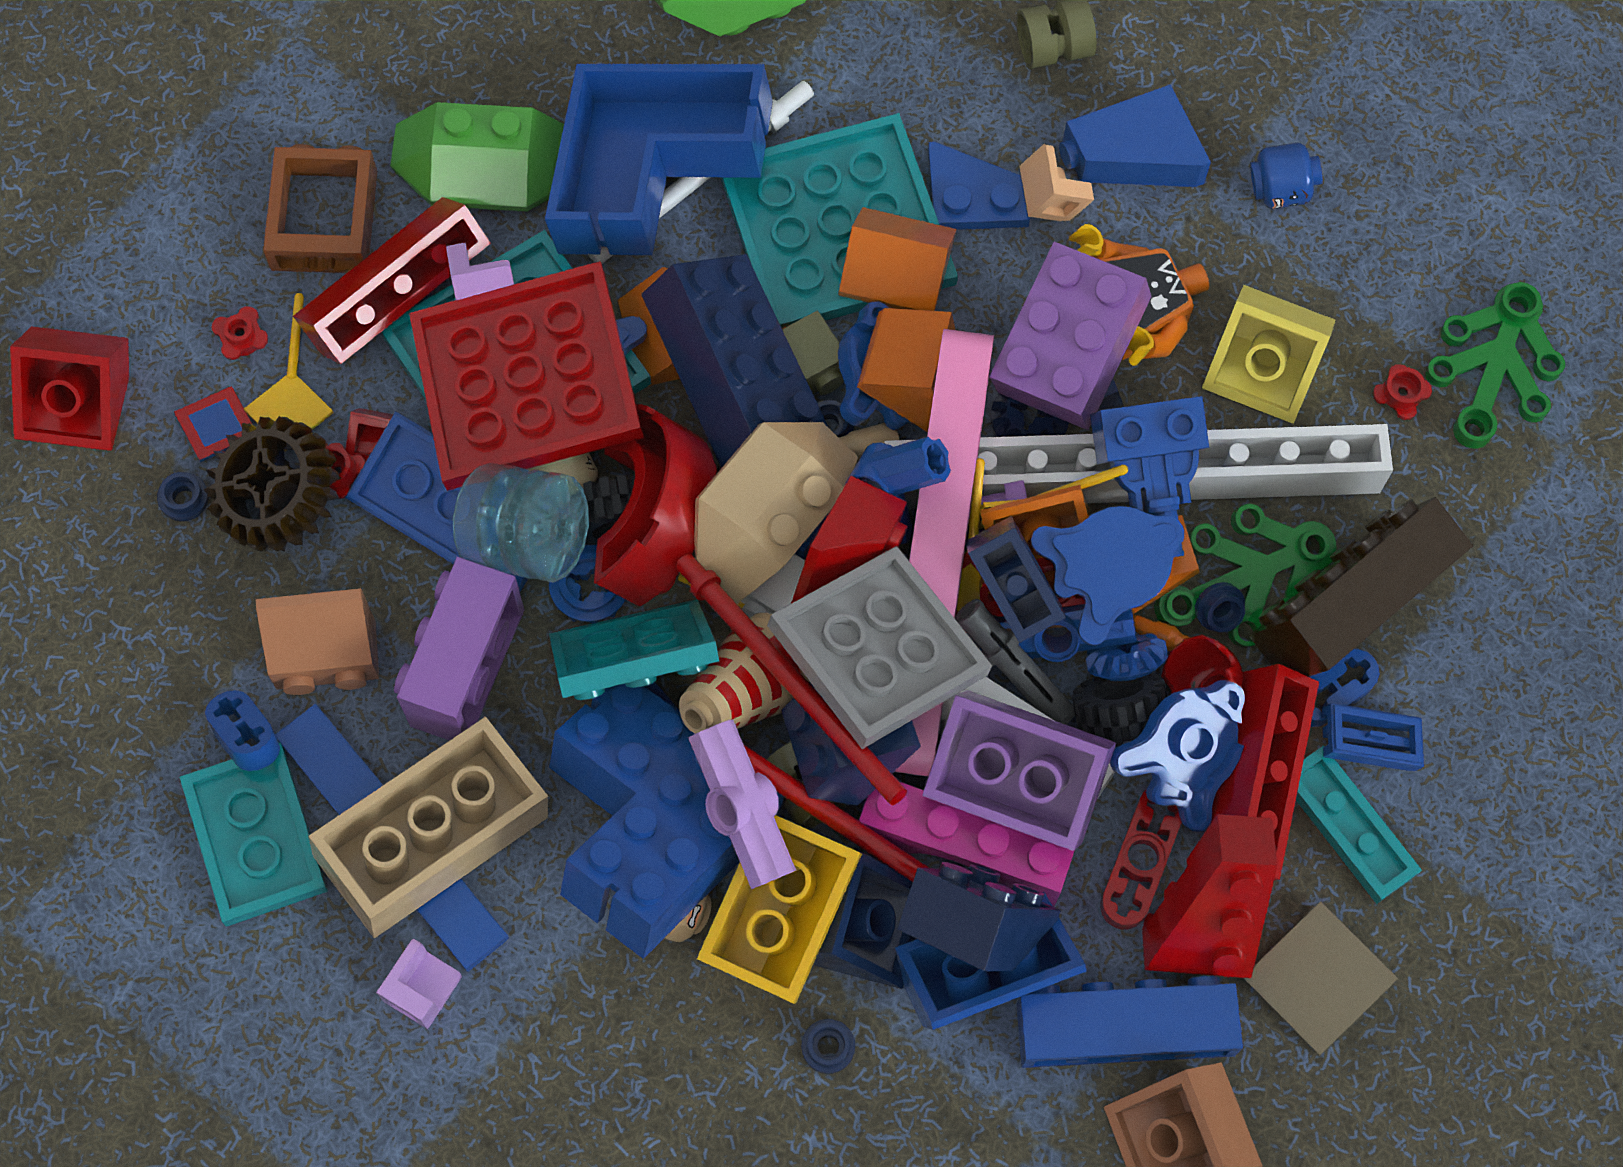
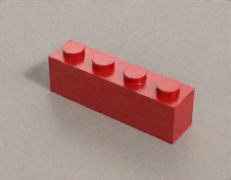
(389, 280)
(1274, 741)

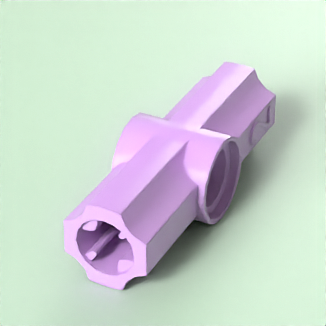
(742, 803)

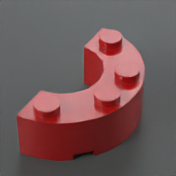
(658, 522)

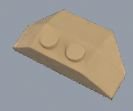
(768, 501)

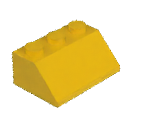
(779, 927)

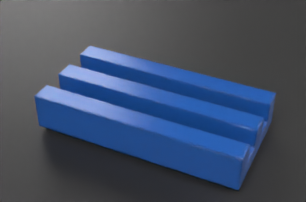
(1337, 734)

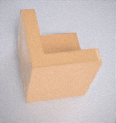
(1047, 189)

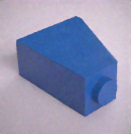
(1136, 143)

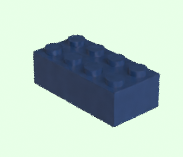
(728, 350)

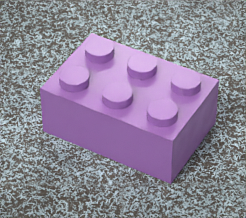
(1071, 335)
(459, 649)
(1019, 769)

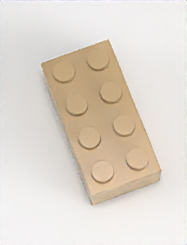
(429, 826)

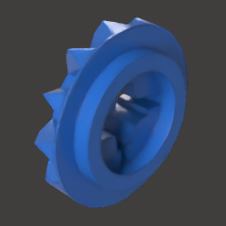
(567, 593)
(1128, 660)

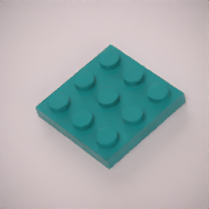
(633, 649)

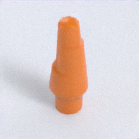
(1161, 629)

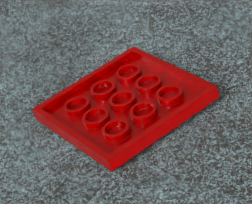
(525, 374)

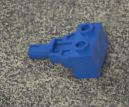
(1158, 447)

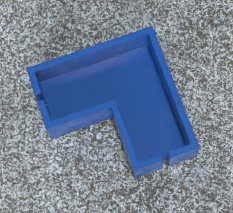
(635, 129)
(659, 843)

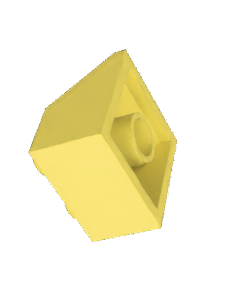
(1268, 354)

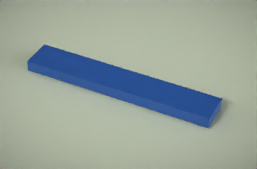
(344, 781)

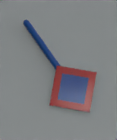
(211, 420)

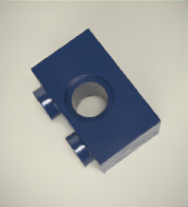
(1015, 579)

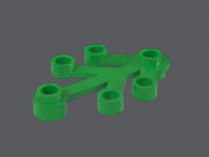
(1500, 358)
(1255, 568)

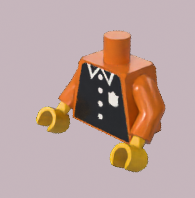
(1171, 291)

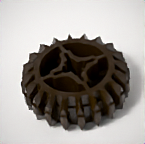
(286, 496)

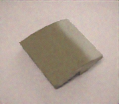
(1321, 978)

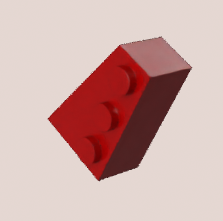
(1218, 904)

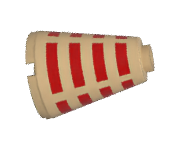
(735, 686)

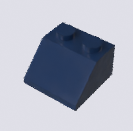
(827, 769)
(866, 925)

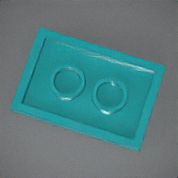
(252, 838)

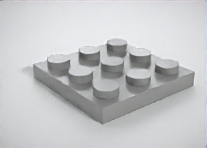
(879, 646)

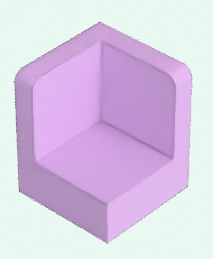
(478, 278)
(419, 984)

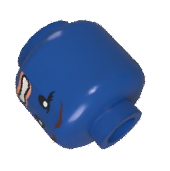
(1285, 175)

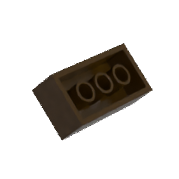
(1361, 587)

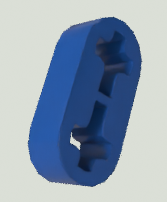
(1352, 691)
(235, 734)

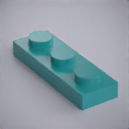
(1353, 827)

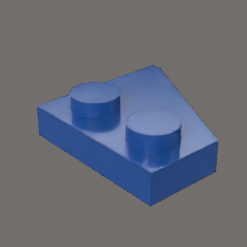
(974, 192)

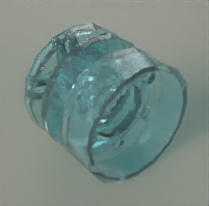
(521, 521)

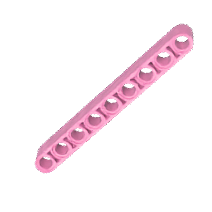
(946, 506)

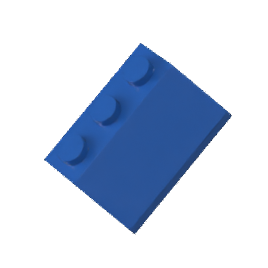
(951, 989)

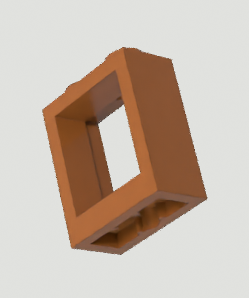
(315, 251)

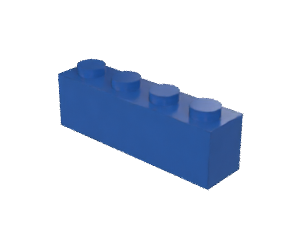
(1129, 1023)

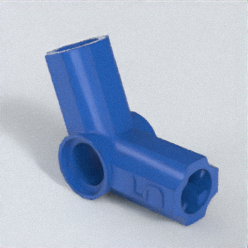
(903, 469)

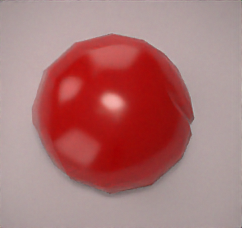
(1200, 661)

